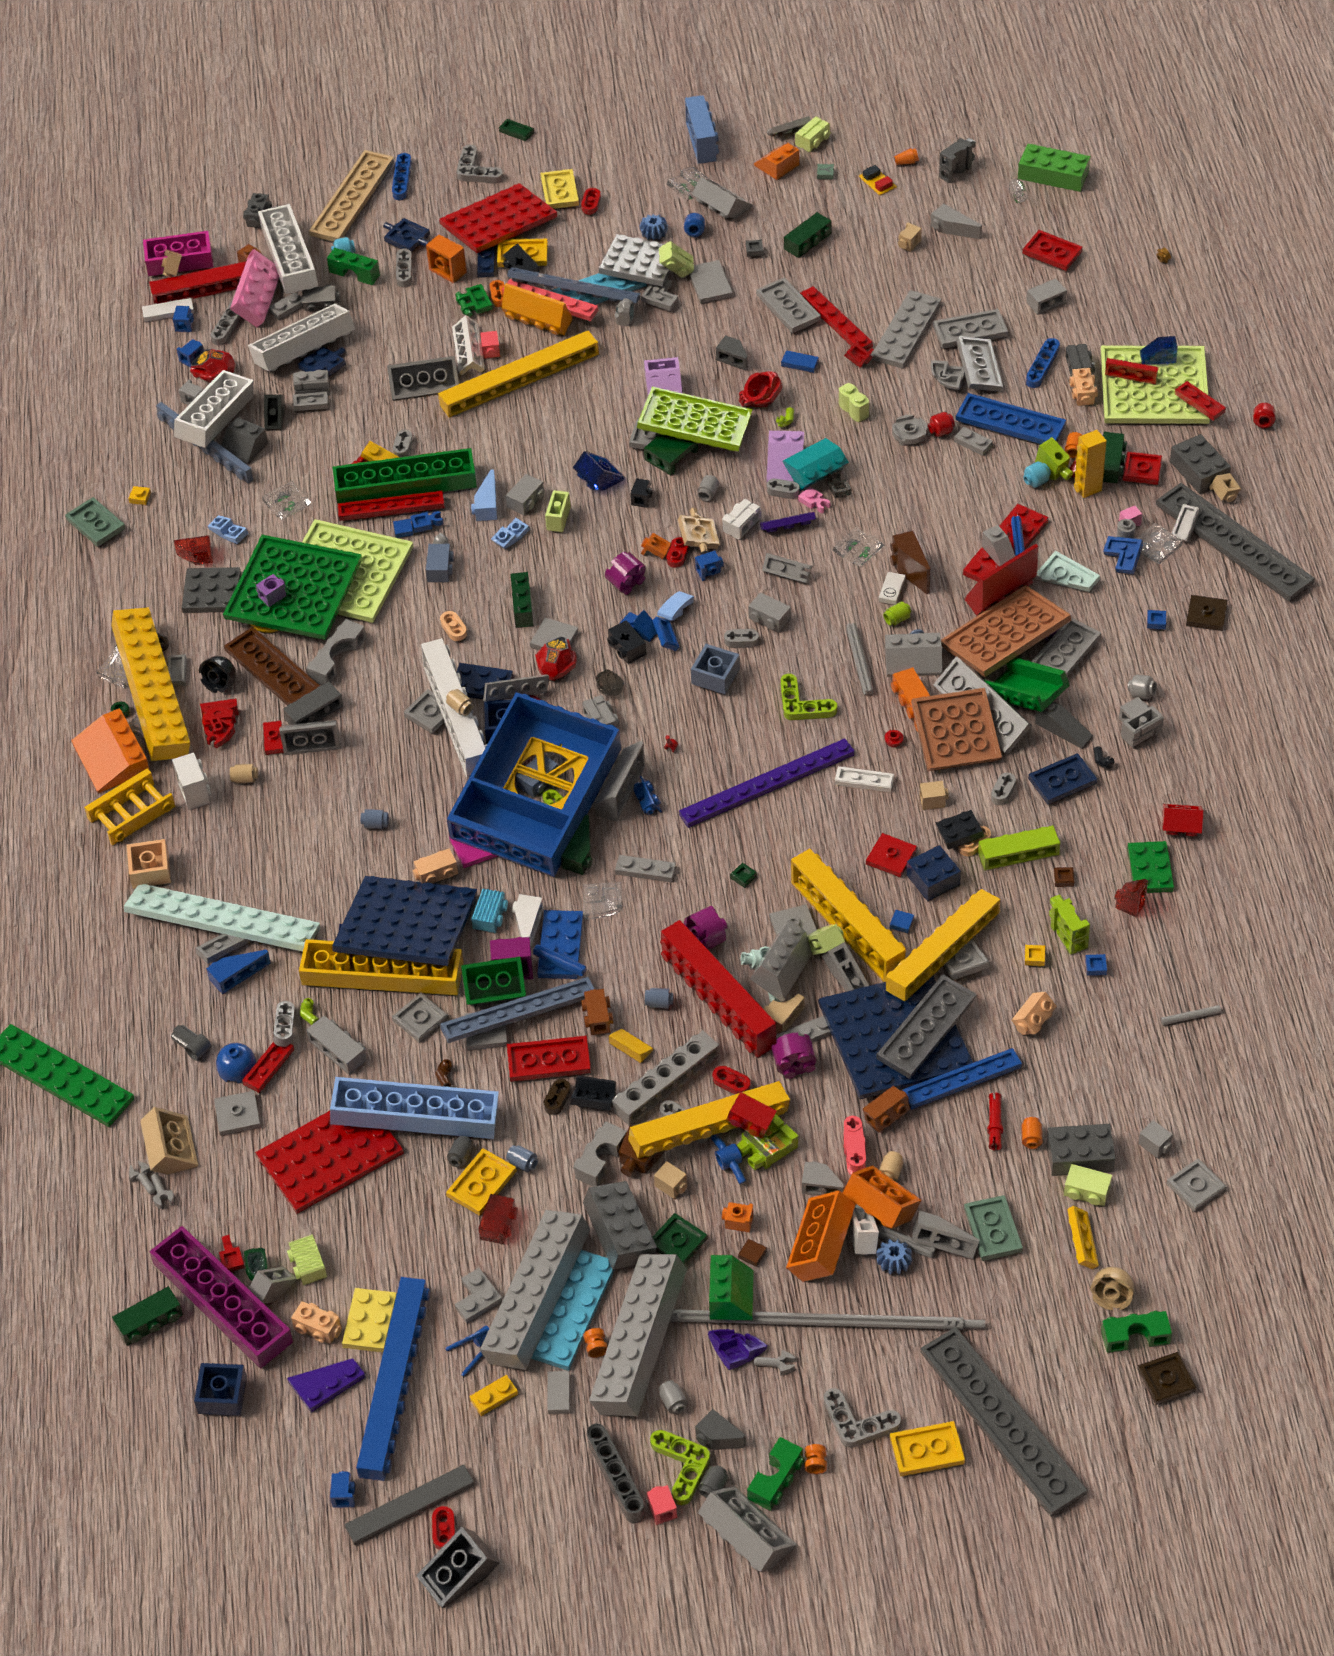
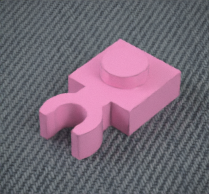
(813, 498)

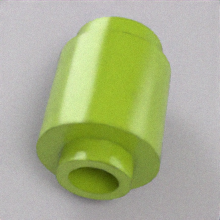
(897, 613)

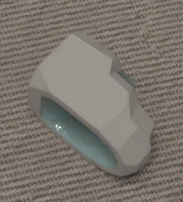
(624, 312)

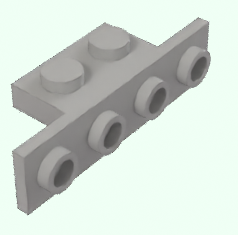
(508, 688)

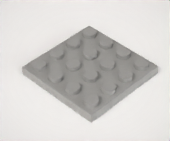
(634, 260)

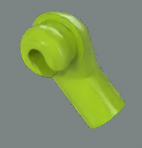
(788, 419)
(306, 1011)

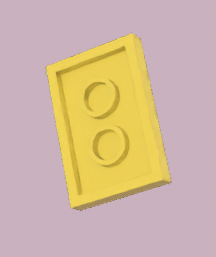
(560, 188)
(369, 1320)

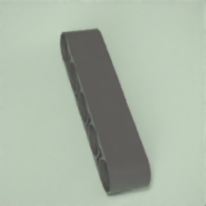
(616, 1482)

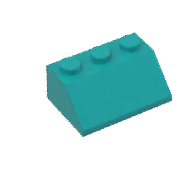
(815, 463)

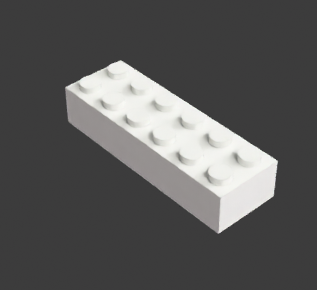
(301, 337)
(213, 408)

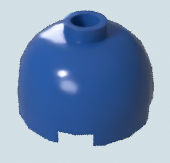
(235, 1062)

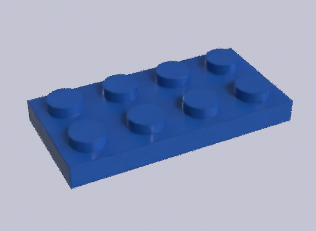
(562, 935)

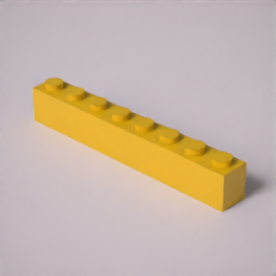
(942, 944)
(699, 1121)

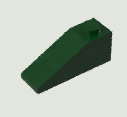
(578, 851)

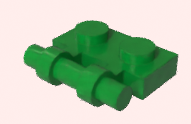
(479, 300)

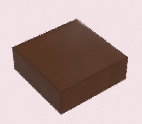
(1063, 877)
(752, 1252)

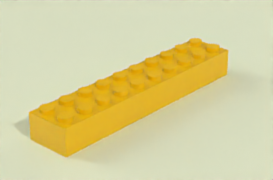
(150, 684)

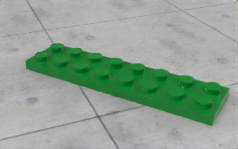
(62, 1076)

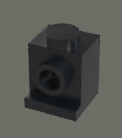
(641, 493)

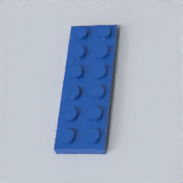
(1009, 419)

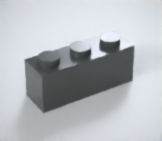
(314, 705)

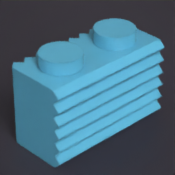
(489, 910)

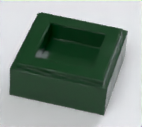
(743, 875)

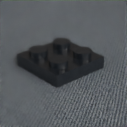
(959, 829)

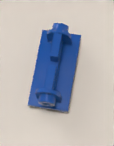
(651, 801)

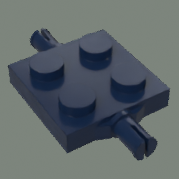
(406, 234)
(323, 360)

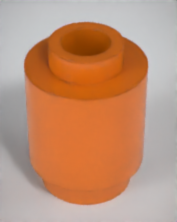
(1071, 444)
(1032, 1133)

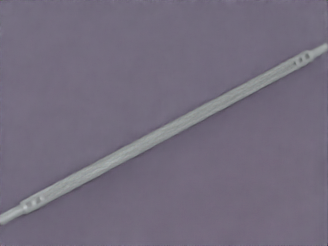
(836, 1320)

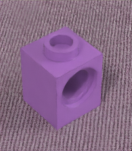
(271, 590)

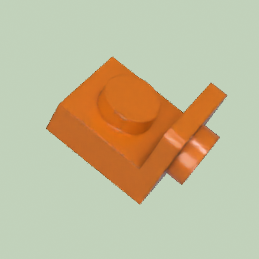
(655, 545)

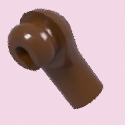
(442, 1073)

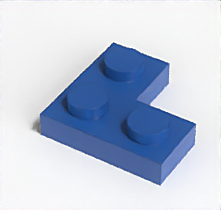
(1127, 550)

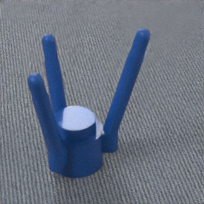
(478, 1338)

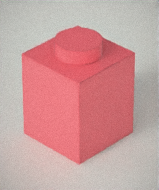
(490, 344)
(661, 1504)

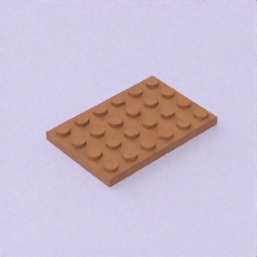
(1005, 630)

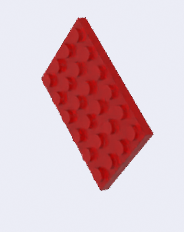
(498, 218)
(324, 1159)

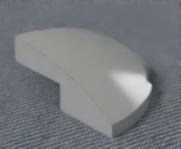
(948, 376)

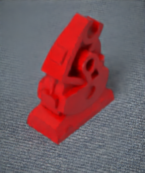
(219, 720)

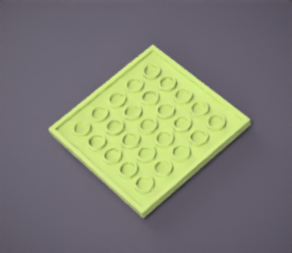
(1153, 403)
(378, 571)

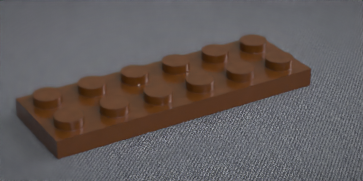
(270, 666)

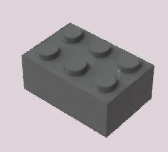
(1198, 462)
(1080, 1145)

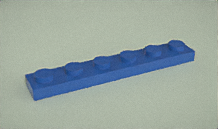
(962, 1078)

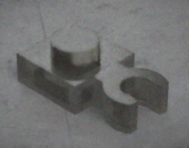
(839, 487)

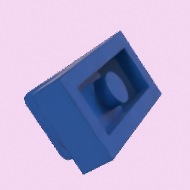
(642, 625)

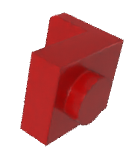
(859, 355)

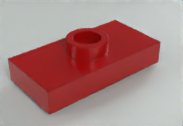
(272, 737)

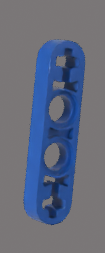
(401, 176)
(1044, 363)

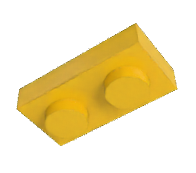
(374, 452)
(493, 1395)

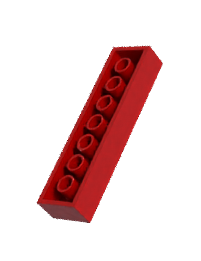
(718, 989)

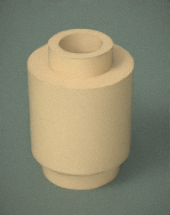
(459, 702)
(243, 773)
(892, 1165)

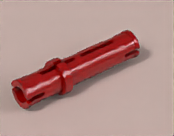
(995, 1128)

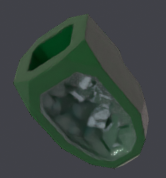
(255, 1261)

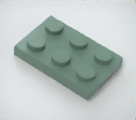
(95, 521)
(994, 1227)

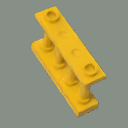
(120, 795)

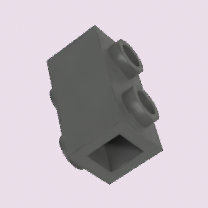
(257, 203)
(320, 297)

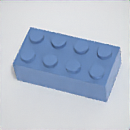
(701, 129)

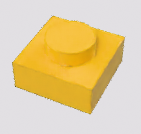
(139, 495)
(1035, 955)

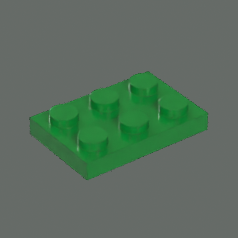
(1151, 863)

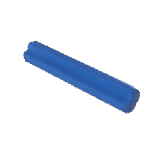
(1017, 535)
(559, 960)

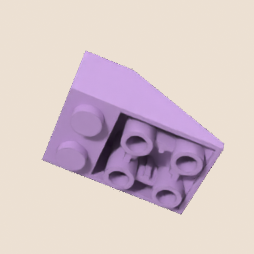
(663, 374)

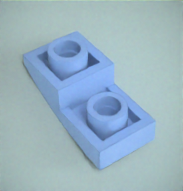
(226, 529)
(508, 536)
(674, 606)

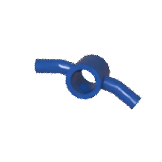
(728, 1157)

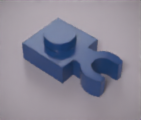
(424, 522)

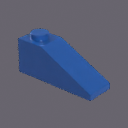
(235, 969)

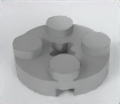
(906, 437)

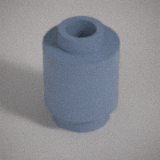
(374, 819)
(659, 998)
(522, 1158)

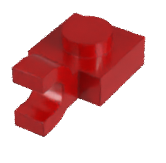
(231, 1257)

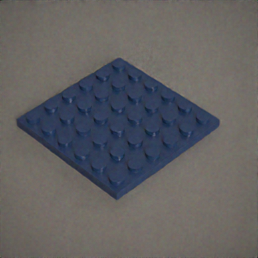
(405, 920)
(866, 1020)

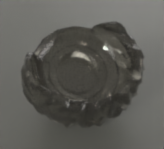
(609, 683)

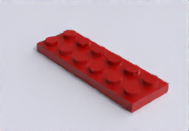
(1031, 526)

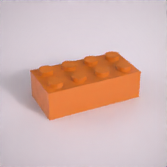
(820, 1236)

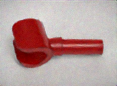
(671, 743)

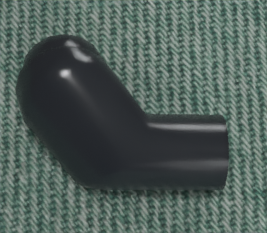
(1100, 760)

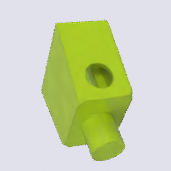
(1055, 458)

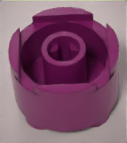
(626, 572)
(707, 927)
(794, 1055)

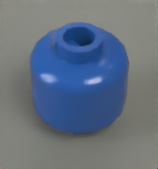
(694, 224)

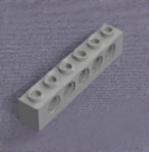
(662, 1087)

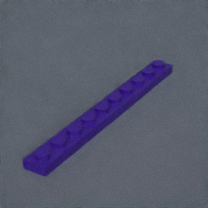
(766, 783)

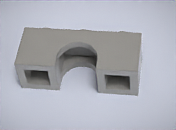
(606, 1141)

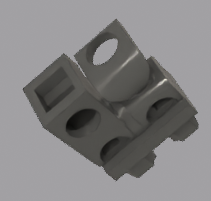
(957, 158)

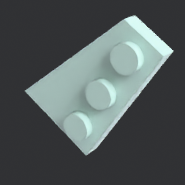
(1067, 573)

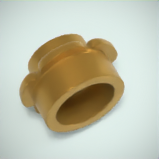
(1163, 255)

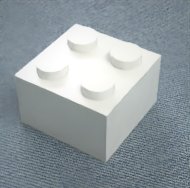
(192, 780)

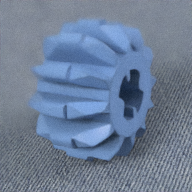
(653, 227)
(894, 1256)

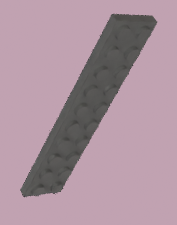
(1239, 543)
(1003, 1421)

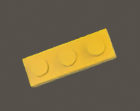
(1082, 1237)

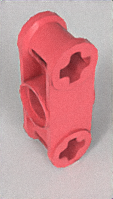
(854, 1144)

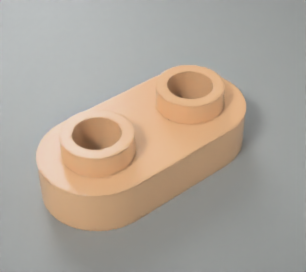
(455, 629)
(972, 849)

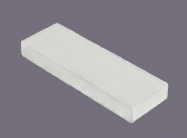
(164, 310)
(864, 779)

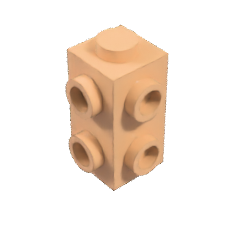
(1083, 386)
(435, 867)
(1034, 1013)
(316, 1322)

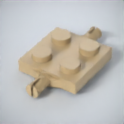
(698, 531)

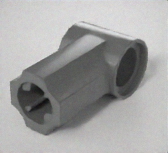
(193, 1044)

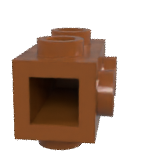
(597, 1014)
(886, 1108)

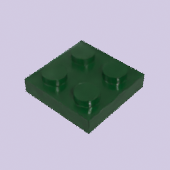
(679, 1238)

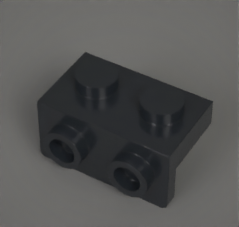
(593, 1093)

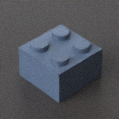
(715, 669)

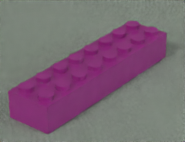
(221, 1297)

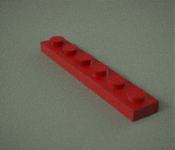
(836, 318)
(390, 505)

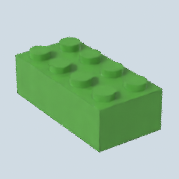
(1053, 167)

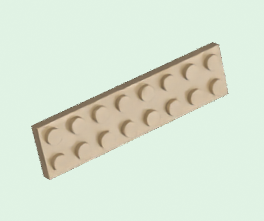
(351, 196)

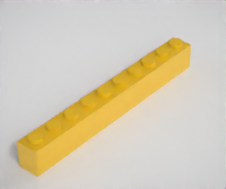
(518, 373)

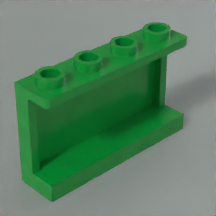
(1030, 684)

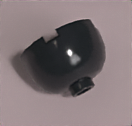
(217, 673)

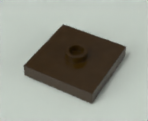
(1206, 612)
(1166, 1378)

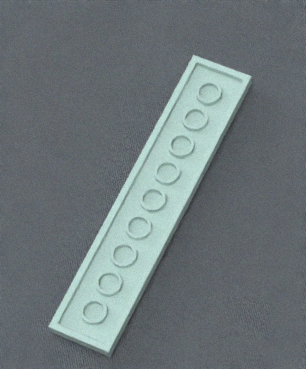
(221, 917)

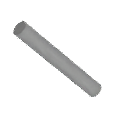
(1191, 1015)

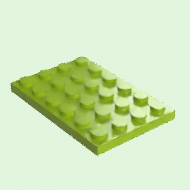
(694, 419)

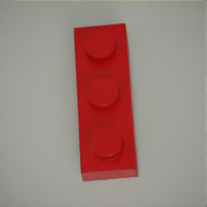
(1131, 371)
(1200, 400)
(267, 1066)

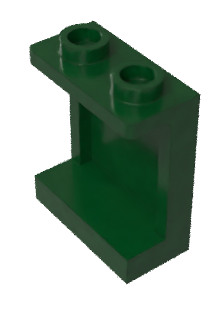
(667, 451)

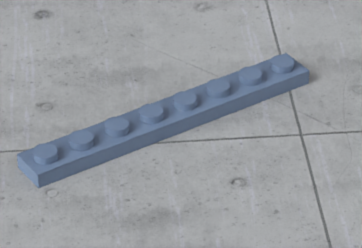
(568, 284)
(215, 450)
(515, 1010)

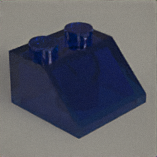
(597, 471)

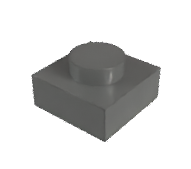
(754, 248)

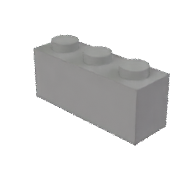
(336, 1044)

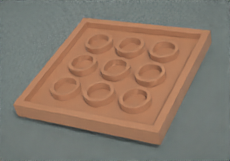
(956, 729)

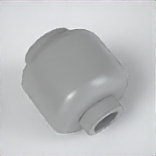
(1142, 687)

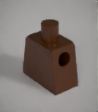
(630, 1160)

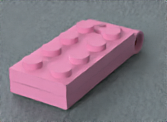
(255, 289)

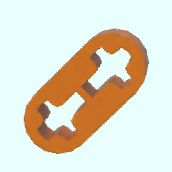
(496, 293)

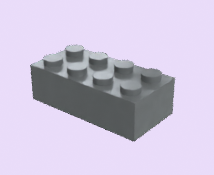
(618, 1224)

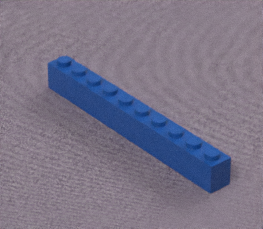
(392, 1379)

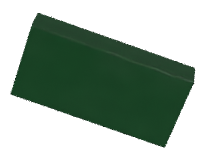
(516, 130)

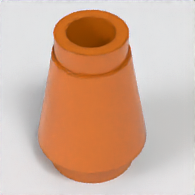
(907, 157)

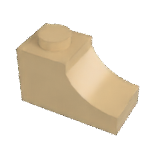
(785, 1012)

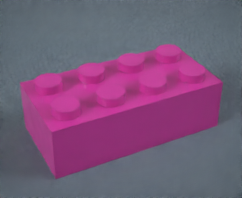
(194, 248)

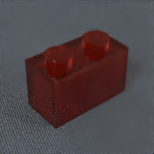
(497, 1219)

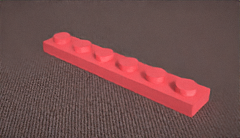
(576, 307)

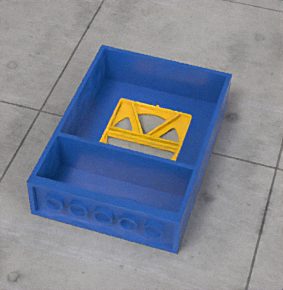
(517, 827)

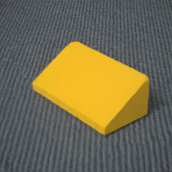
(630, 1045)

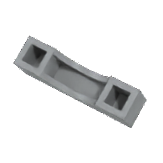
(347, 637)

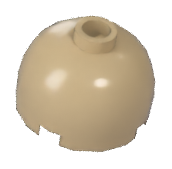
(1112, 1288)

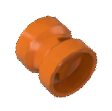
(596, 1344)
(815, 1459)

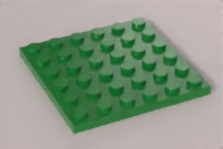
(314, 582)

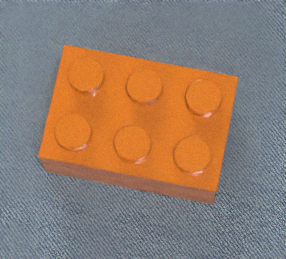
(881, 1197)

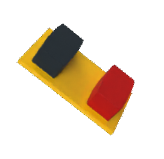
(877, 180)

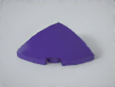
(735, 1348)

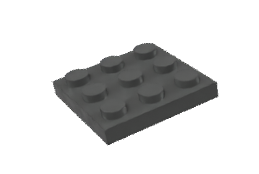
(209, 589)

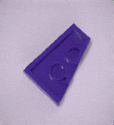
(326, 1383)

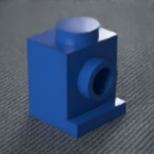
(182, 319)
(190, 352)
(708, 564)
(342, 1490)

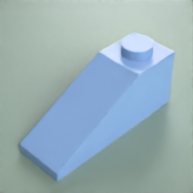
(485, 499)

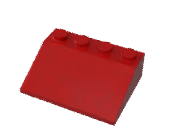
(1004, 581)

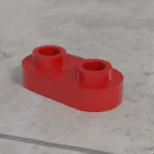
(591, 201)
(677, 553)
(732, 1080)
(440, 1529)

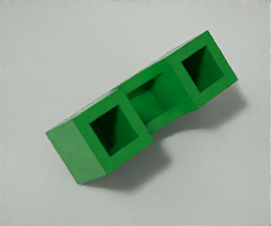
(365, 268)
(1152, 1326)
(768, 1490)

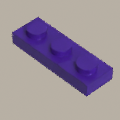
(787, 522)

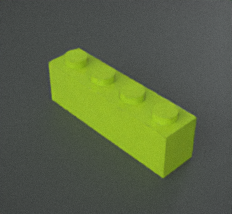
(1018, 847)

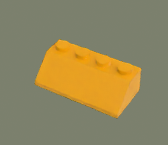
(535, 309)

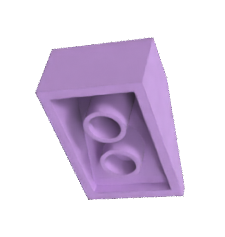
(781, 446)

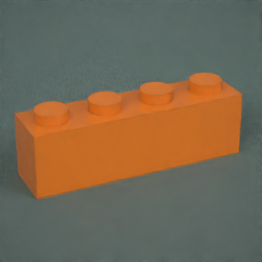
(908, 686)

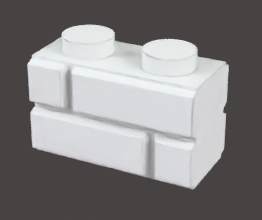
(741, 519)

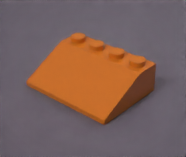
(110, 751)

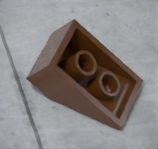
(910, 560)

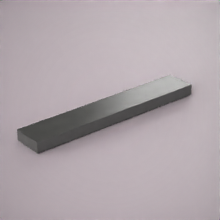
(409, 1504)

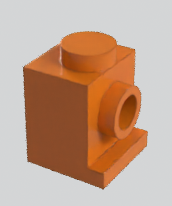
(738, 1216)

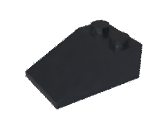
(457, 1567)

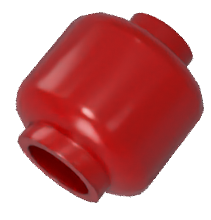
(1264, 415)
(941, 424)

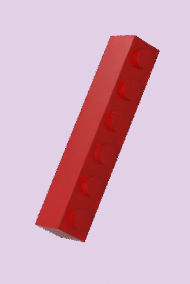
(197, 283)

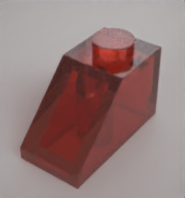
(195, 549)
(1132, 897)

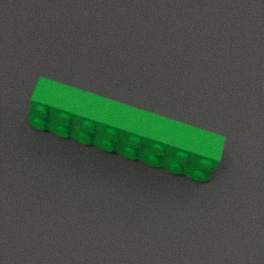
(405, 476)

